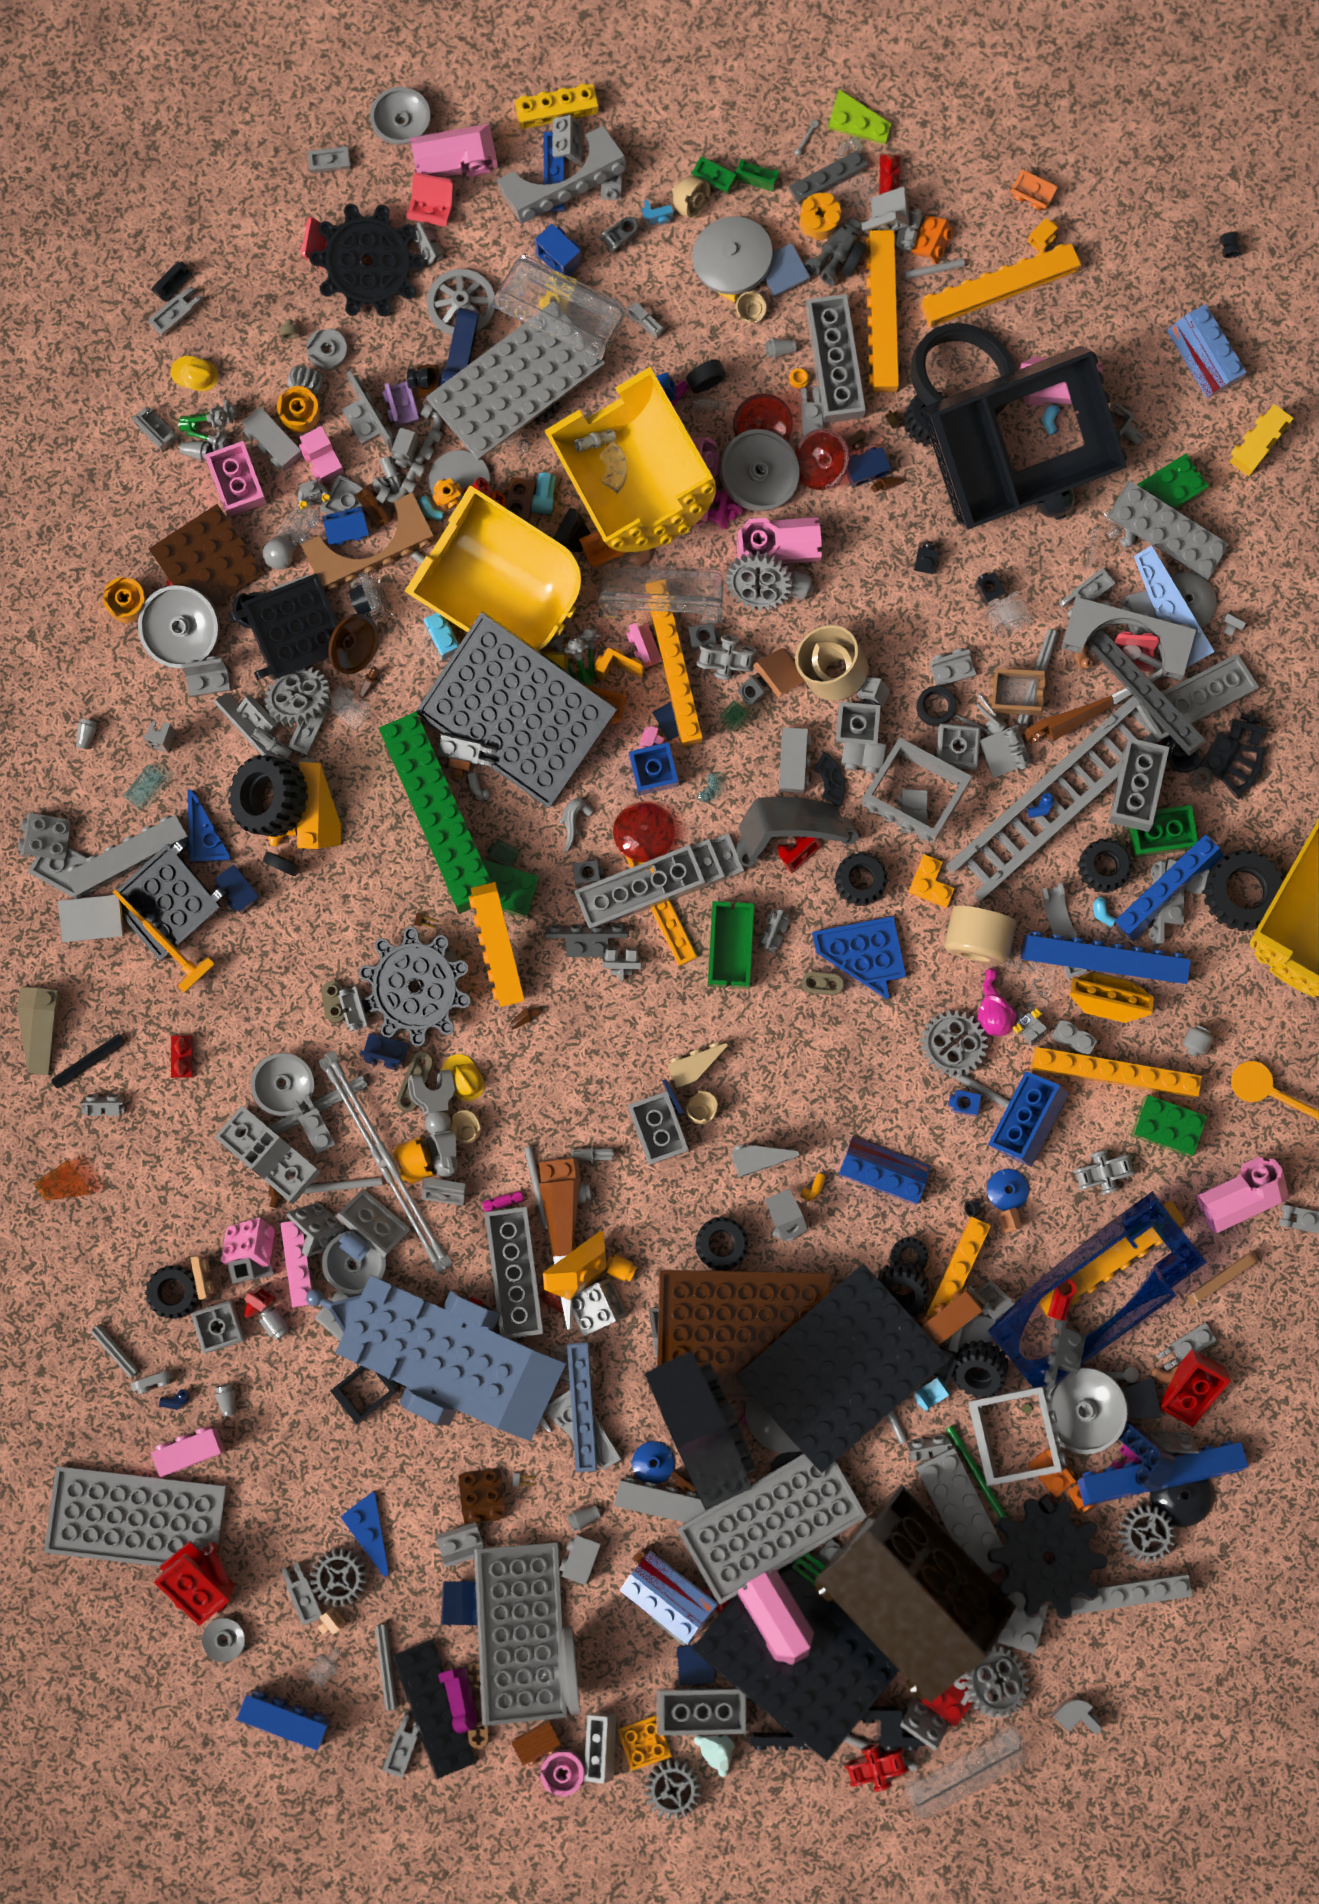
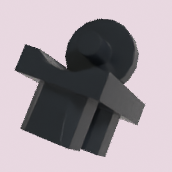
(1256, 732)

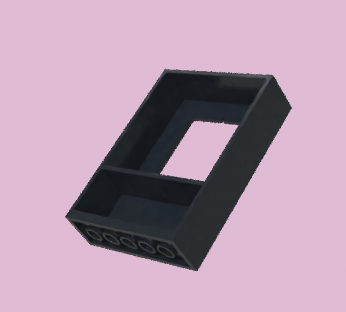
(975, 455)

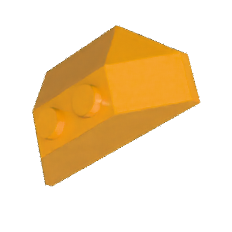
(1111, 997)
(577, 1269)

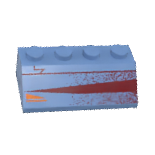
(1206, 351)
(669, 1597)

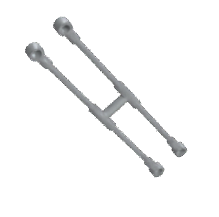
(385, 1162)

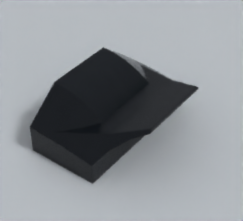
(571, 530)

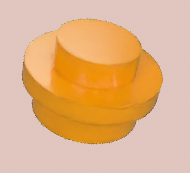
(798, 378)

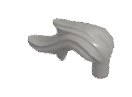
(569, 819)

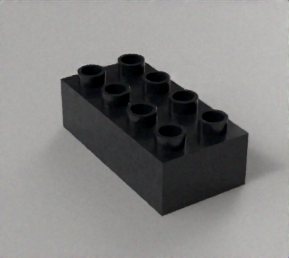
(702, 1428)

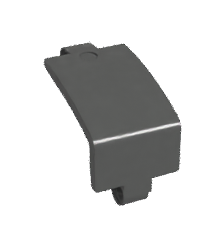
(790, 817)

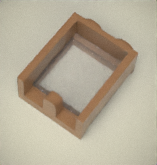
(1018, 692)

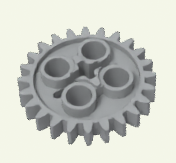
(744, 583)
(298, 696)
(965, 1057)
(1011, 1676)

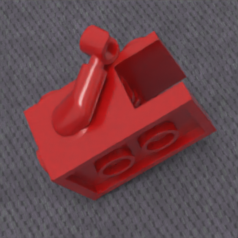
(196, 1582)

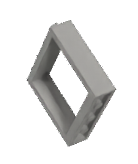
(930, 763)
(984, 1445)

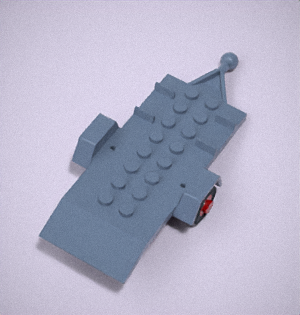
(445, 1356)

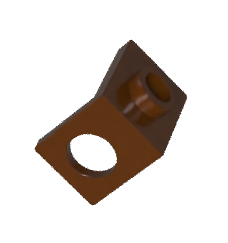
(681, 1482)

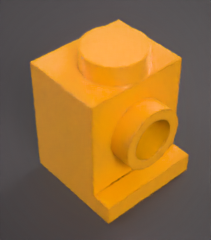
(1043, 235)

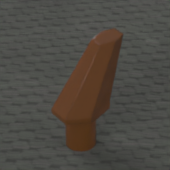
(886, 483)
(369, 681)
(524, 1017)
(276, 1196)

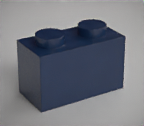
(868, 467)
(241, 893)

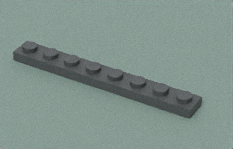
(1145, 692)

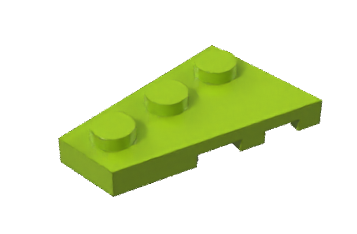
(857, 120)

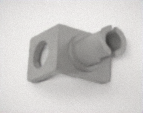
(1126, 428)

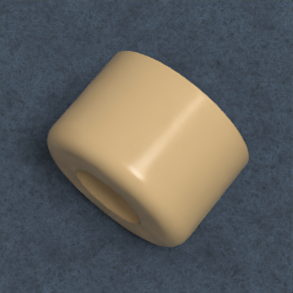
(820, 650)
(980, 935)

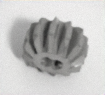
(306, 378)

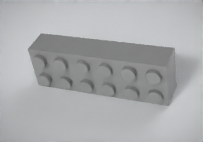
(835, 358)
(514, 1272)

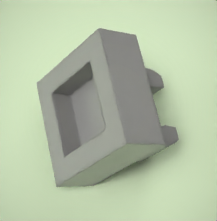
(1233, 622)

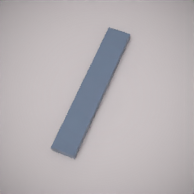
(582, 1407)

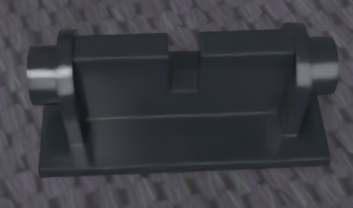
(171, 281)

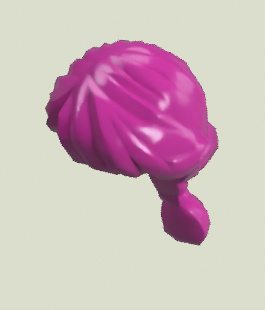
(995, 1013)

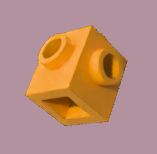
(450, 500)

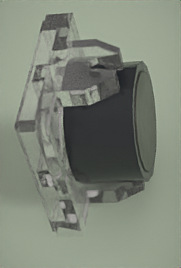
(369, 597)

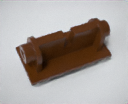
(376, 510)

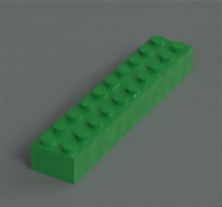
(435, 808)

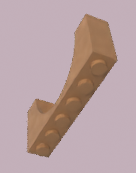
(410, 534)

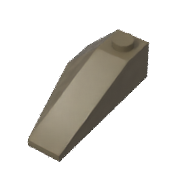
(38, 1021)

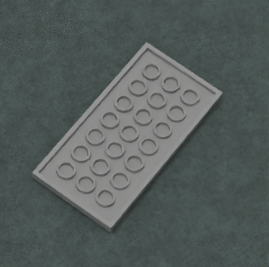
(510, 387)
(130, 1516)
(770, 1524)
(519, 1633)

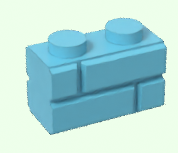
(441, 635)

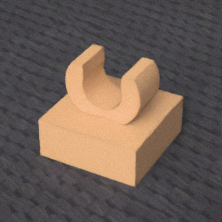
(332, 1621)

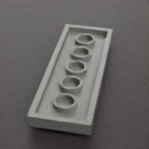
(1168, 530)
(1205, 693)
(960, 1507)

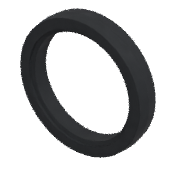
(962, 333)

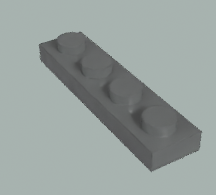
(829, 176)

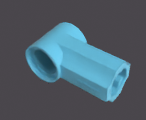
(543, 499)

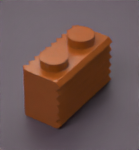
(536, 1743)

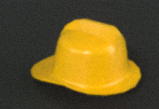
(194, 373)
(466, 1077)

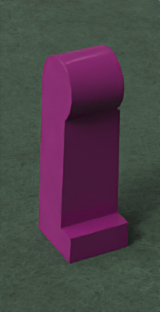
(460, 1699)

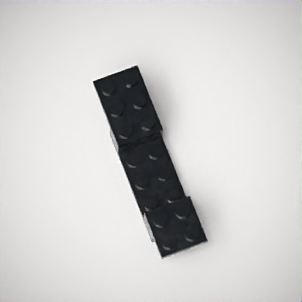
(888, 1732)

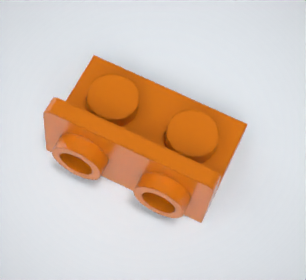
(1054, 1482)

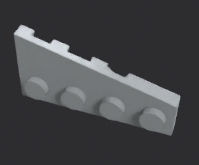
(561, 1413)

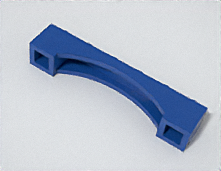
(1191, 864)

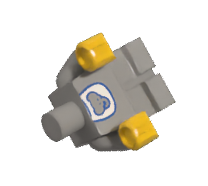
(312, 492)
(1030, 1027)

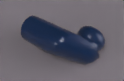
(176, 1402)

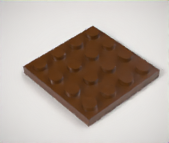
(207, 556)

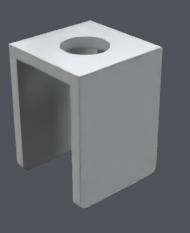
(786, 1215)

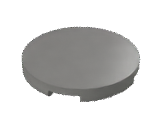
(460, 467)

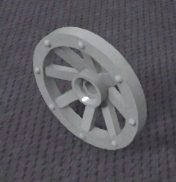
(458, 274)

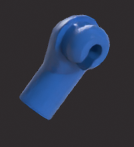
(1043, 808)

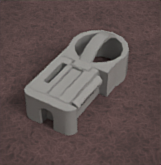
(642, 317)

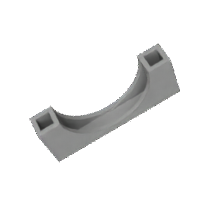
(532, 199)
(1091, 616)

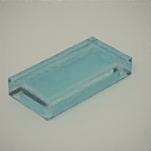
(144, 787)

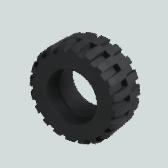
(248, 792)
(1217, 894)

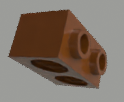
(522, 501)

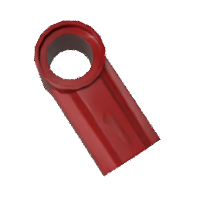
(1061, 1302)

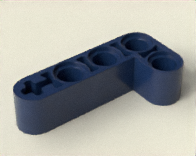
(461, 343)
(1156, 1460)

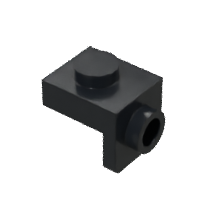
(926, 557)

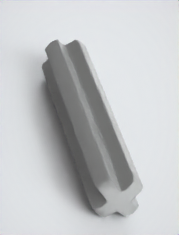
(114, 1350)

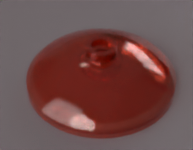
(773, 411)
(812, 457)
(643, 844)

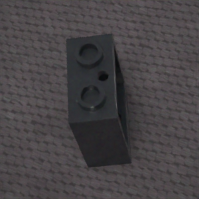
(349, 1407)

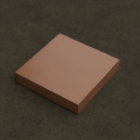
(779, 672)

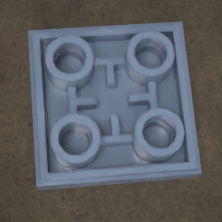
(786, 271)

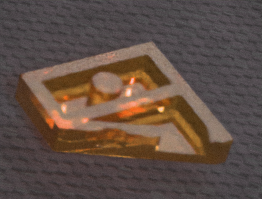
(62, 1183)

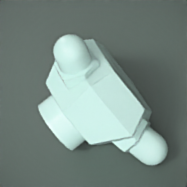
(716, 1751)

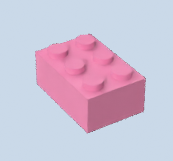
(235, 479)
(187, 1451)

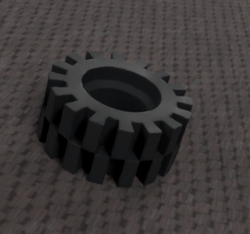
(913, 1243)

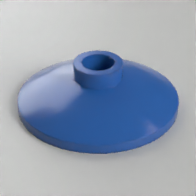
(996, 1189)
(655, 1451)

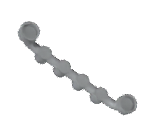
(417, 467)

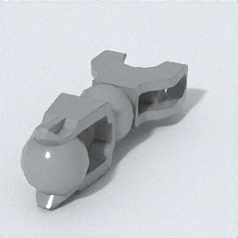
(434, 1104)

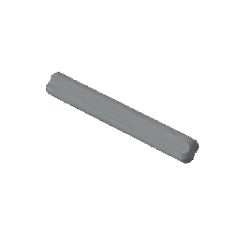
(386, 1667)

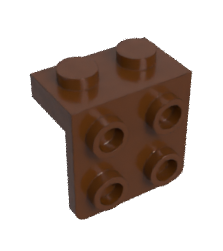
(482, 1496)

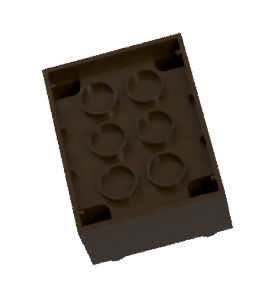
(916, 1594)

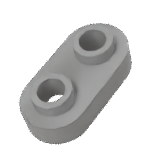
(161, 1379)

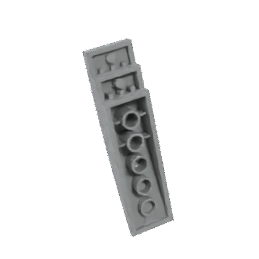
(677, 875)

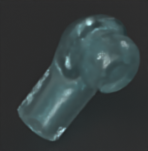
(710, 791)

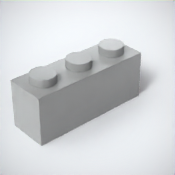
(271, 439)
(794, 760)
(600, 1747)

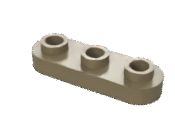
(413, 1068)

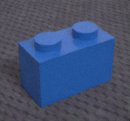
(345, 526)

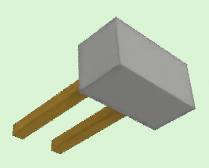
(515, 1479)

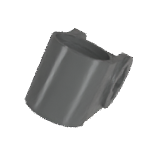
(617, 237)

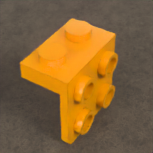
(617, 657)

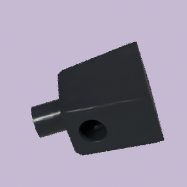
(1142, 1399)

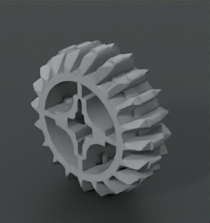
(1150, 1524)
(346, 1584)
(663, 1794)

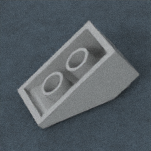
(757, 1158)

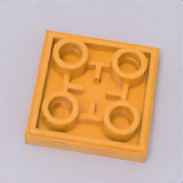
(643, 1743)

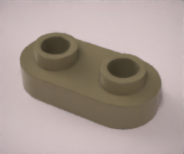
(822, 983)
(332, 1001)

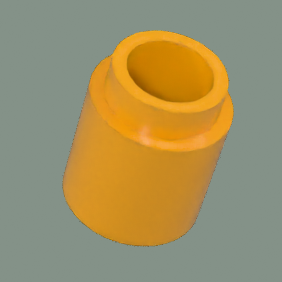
(620, 1267)

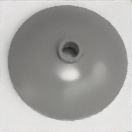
(398, 105)
(1202, 595)
(277, 1098)
(344, 1278)

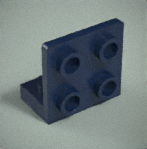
(386, 1051)
(459, 1603)

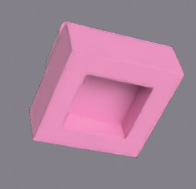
(650, 738)

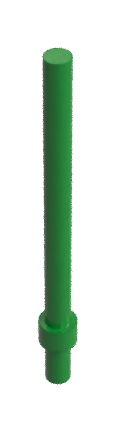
(976, 1472)

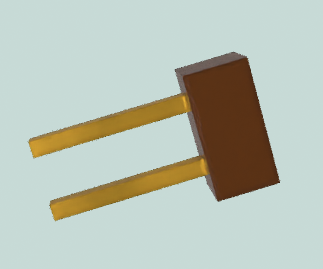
(418, 919)

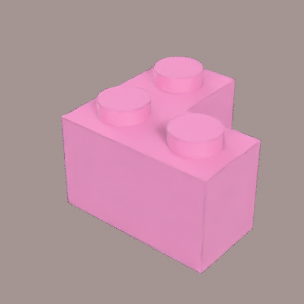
(319, 452)

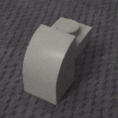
(248, 1270)
(1073, 1711)

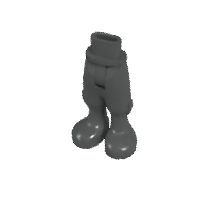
(840, 246)

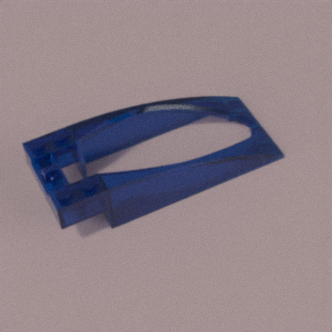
(1150, 1296)

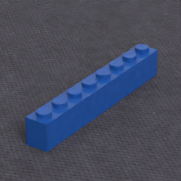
(1105, 959)
(1188, 1468)

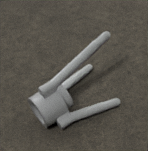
(994, 724)

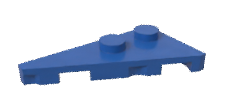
(204, 840)
(365, 1525)

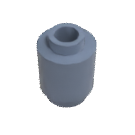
(354, 1245)

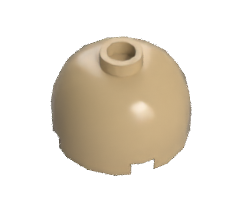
(690, 195)

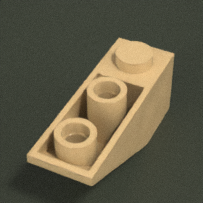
(691, 1068)

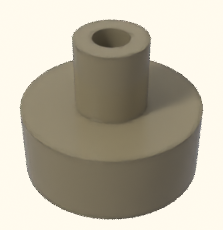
(289, 330)

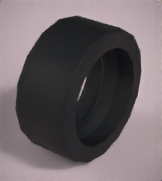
(706, 376)
(939, 690)

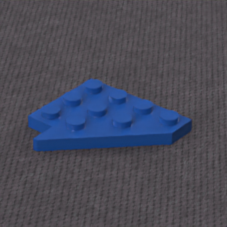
(864, 951)

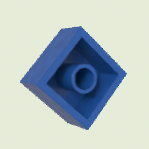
(557, 250)
(653, 769)

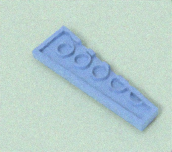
(1169, 601)

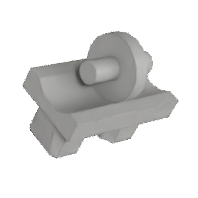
(621, 965)

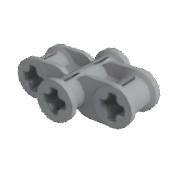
(726, 657)
(1104, 1172)

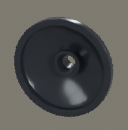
(1184, 1511)

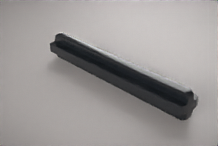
(88, 1061)

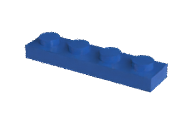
(552, 166)

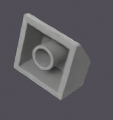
(858, 723)

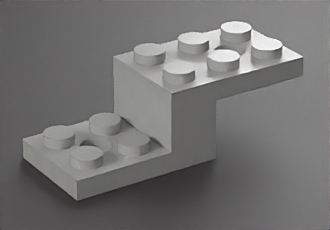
(267, 1154)

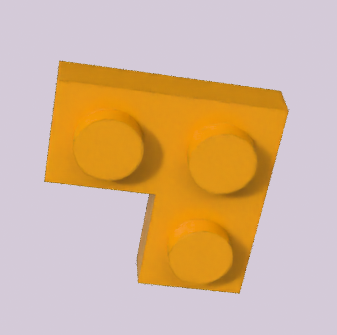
(926, 887)

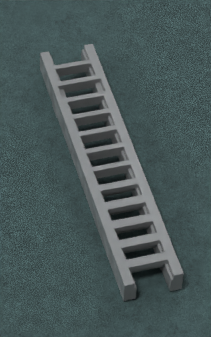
(1039, 788)

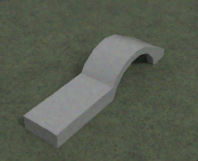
(1059, 920)

